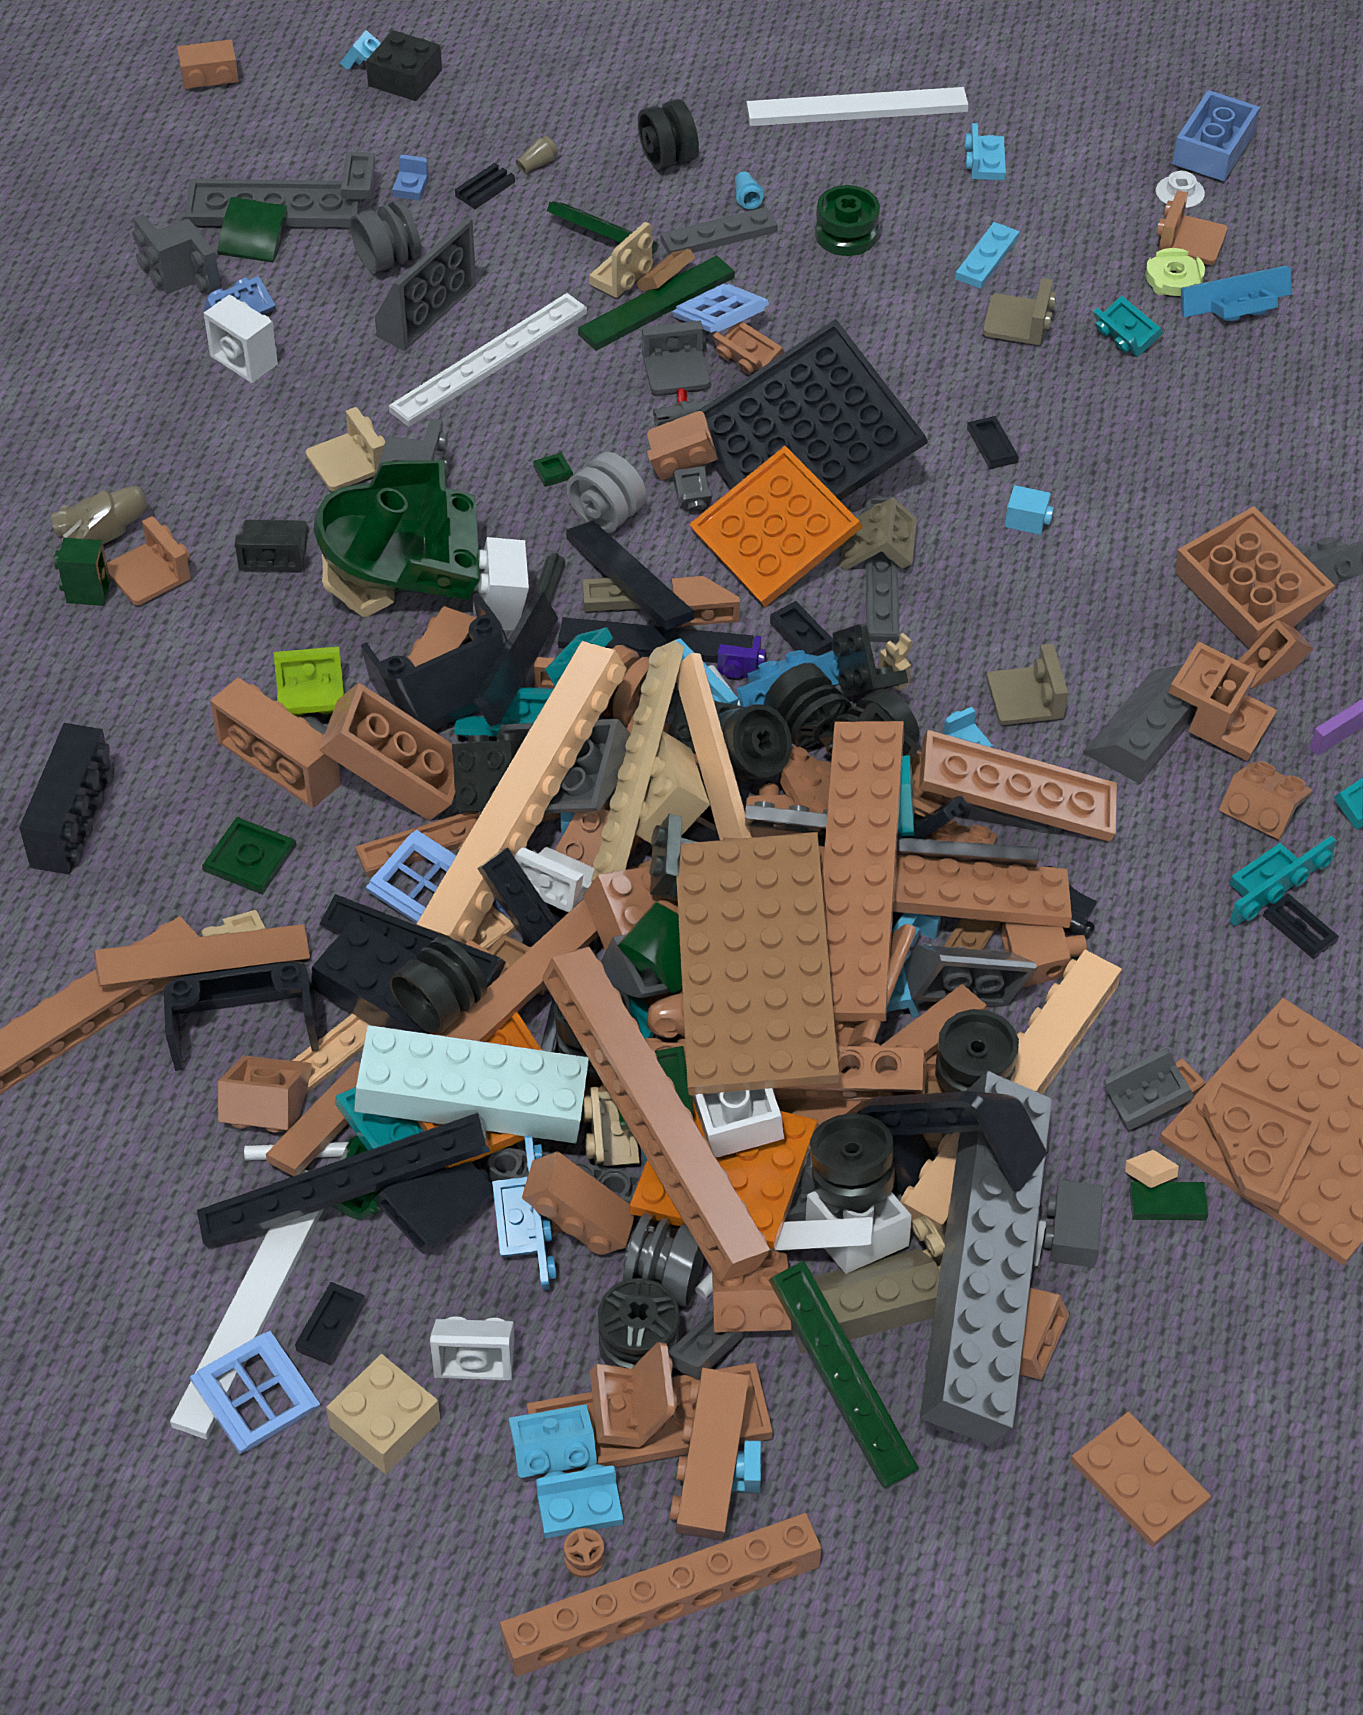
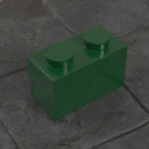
(83, 571)

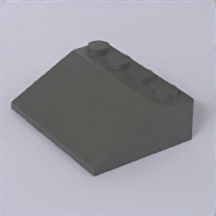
(429, 289)
(594, 771)

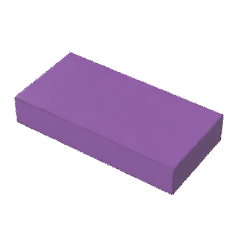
(1337, 728)

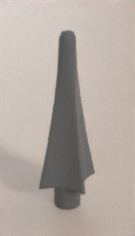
(989, 815)

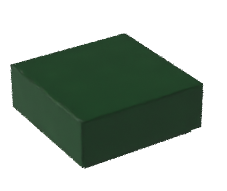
(552, 469)

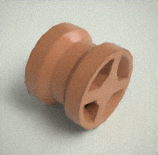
(583, 1543)

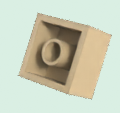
(383, 1413)

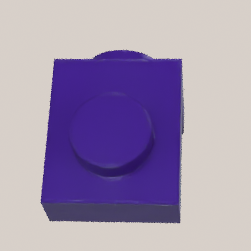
(739, 661)

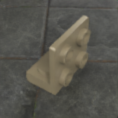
(886, 529)
(1030, 692)

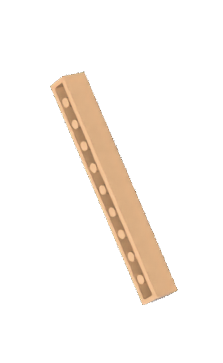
(525, 789)
(1041, 1055)

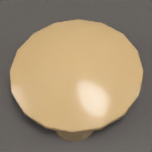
(932, 1236)

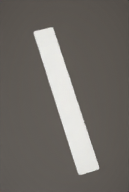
(822, 1233)

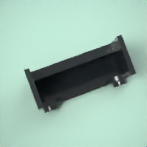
(445, 685)
(233, 989)
(996, 1114)

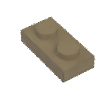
(604, 595)

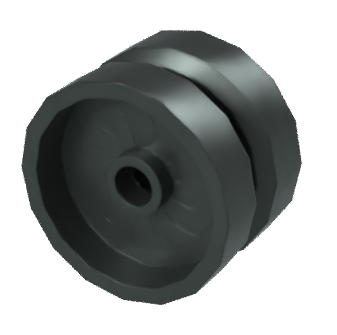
(668, 134)
(756, 741)
(971, 1046)
(852, 1161)

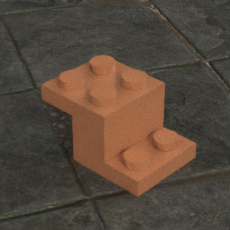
(1224, 709)

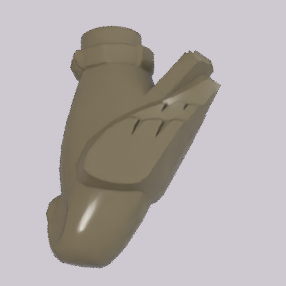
(101, 515)

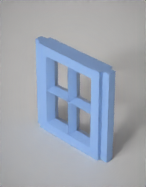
(750, 305)
(394, 897)
(224, 1408)

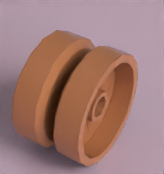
(627, 693)

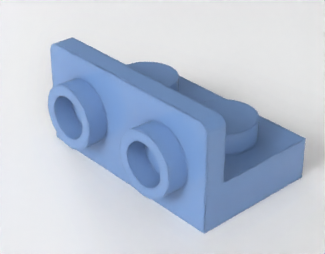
(249, 291)

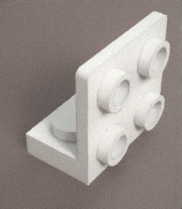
(556, 876)

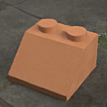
(263, 1093)

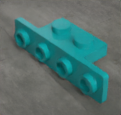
(523, 709)
(1273, 874)

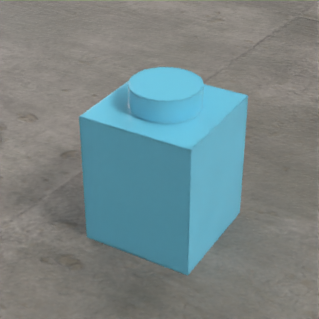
(1028, 510)

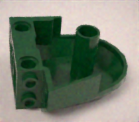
(402, 532)

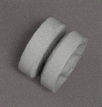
(607, 491)

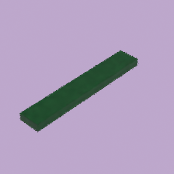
(655, 303)
(843, 1374)

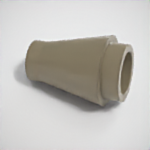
(538, 154)

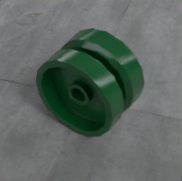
(847, 220)

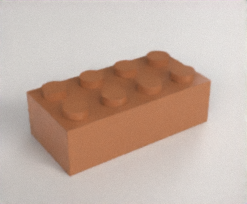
(274, 742)
(391, 751)
(620, 900)

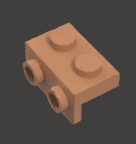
(746, 347)

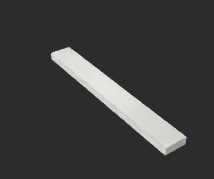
(856, 106)
(487, 360)
(247, 1314)

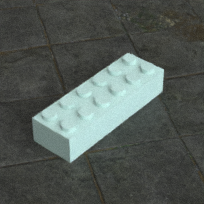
(455, 1077)

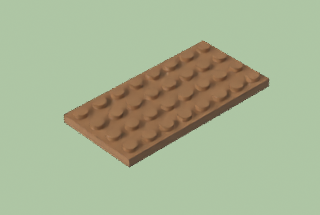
(755, 965)

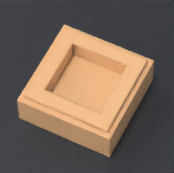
(1151, 1168)

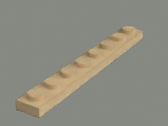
(638, 759)

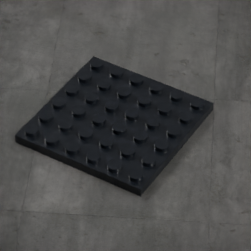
(820, 405)

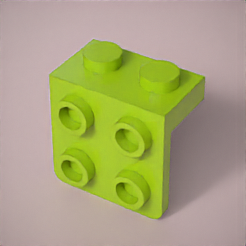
(309, 679)

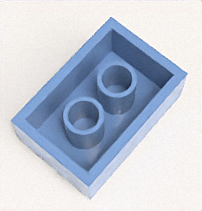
(1215, 135)

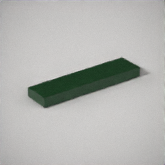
(591, 222)

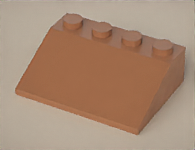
(1251, 575)

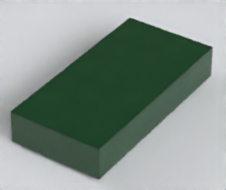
(1169, 1201)

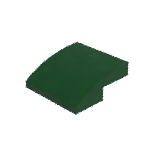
(252, 229)
(656, 944)

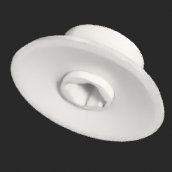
(1180, 181)

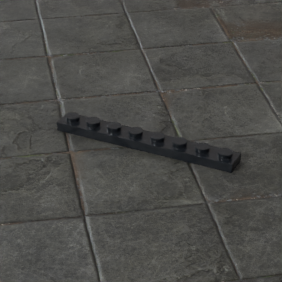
(343, 1180)

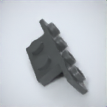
(1335, 559)

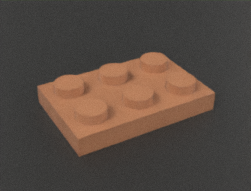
(1140, 1479)

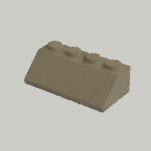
(881, 1294)

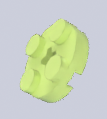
(1165, 282)

